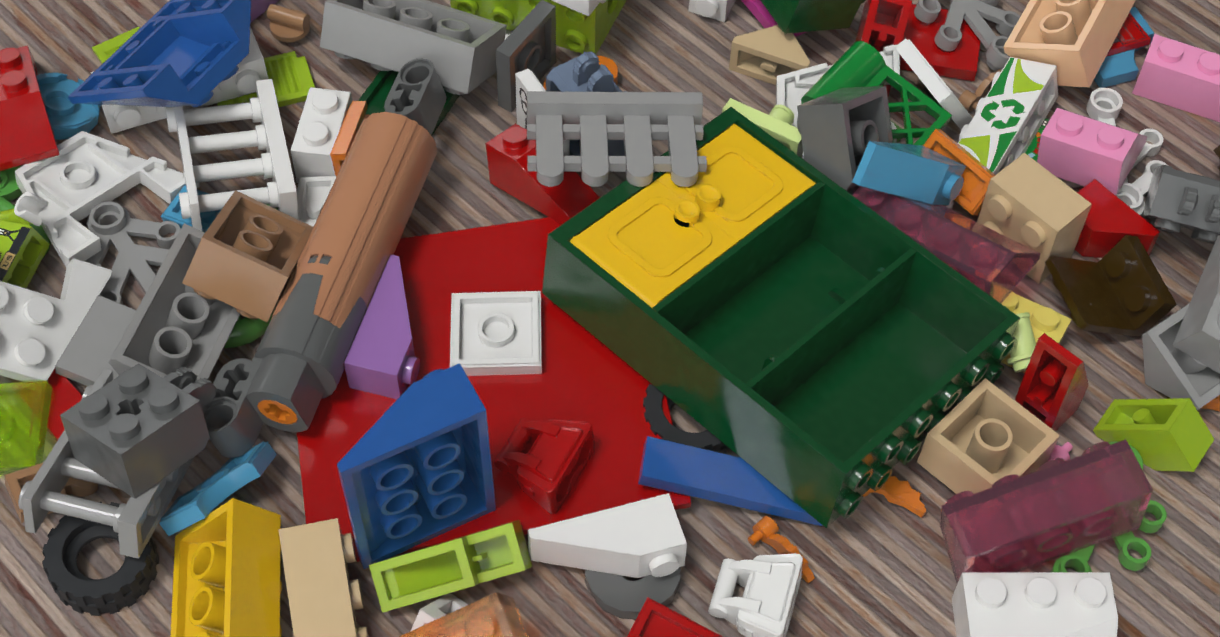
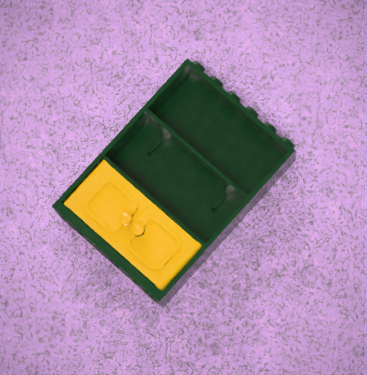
(780, 314)

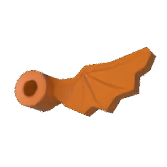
(901, 494)
(766, 531)

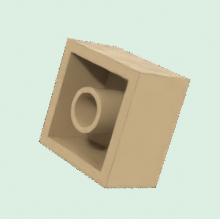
(1035, 211)
(986, 441)

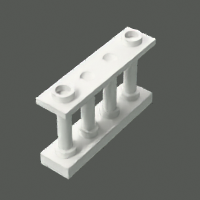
(267, 137)

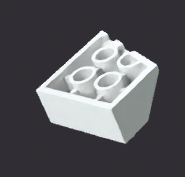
(1035, 604)

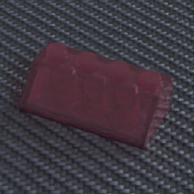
(965, 245)
(1046, 511)

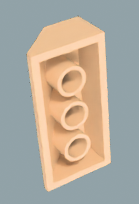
(1068, 35)

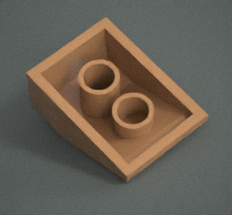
(247, 256)

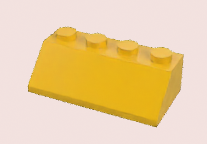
(228, 574)

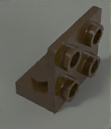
(1117, 293)

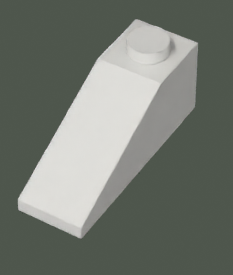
(621, 540)

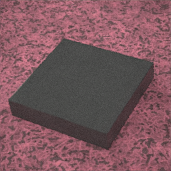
(528, 46)

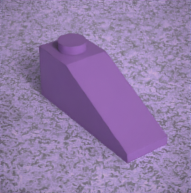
(383, 348)

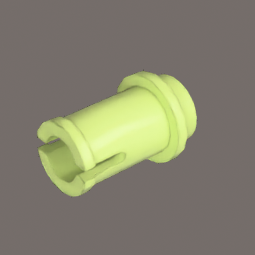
(1024, 345)

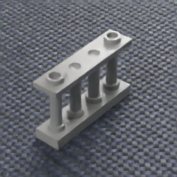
(131, 521)

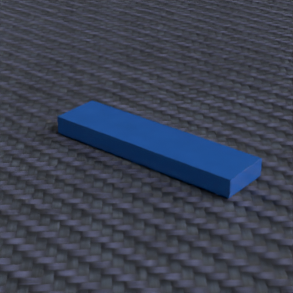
(714, 478)

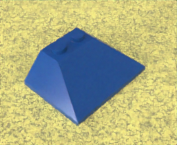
(173, 57)

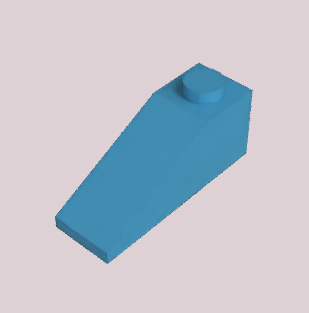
(910, 172)

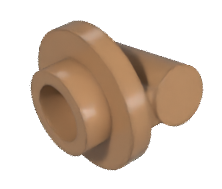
(287, 23)

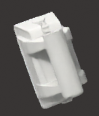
(768, 596)

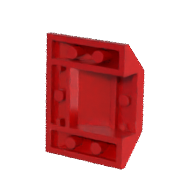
(24, 122)

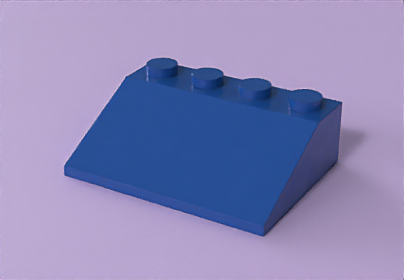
(419, 467)

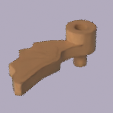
(970, 100)

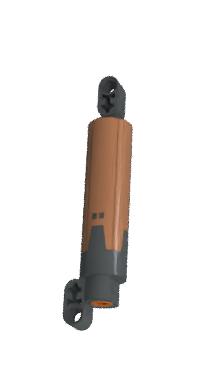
(336, 271)

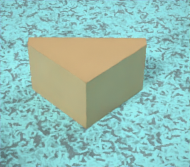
(767, 54)

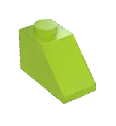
(1163, 431)

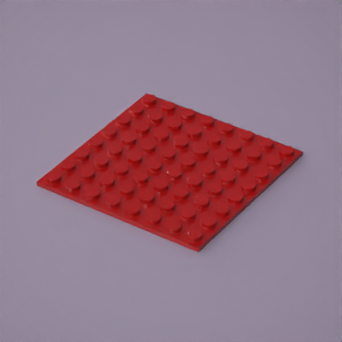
(577, 383)

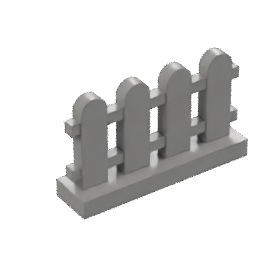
(615, 116)

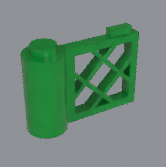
(866, 68)

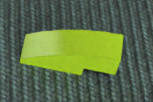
(450, 566)

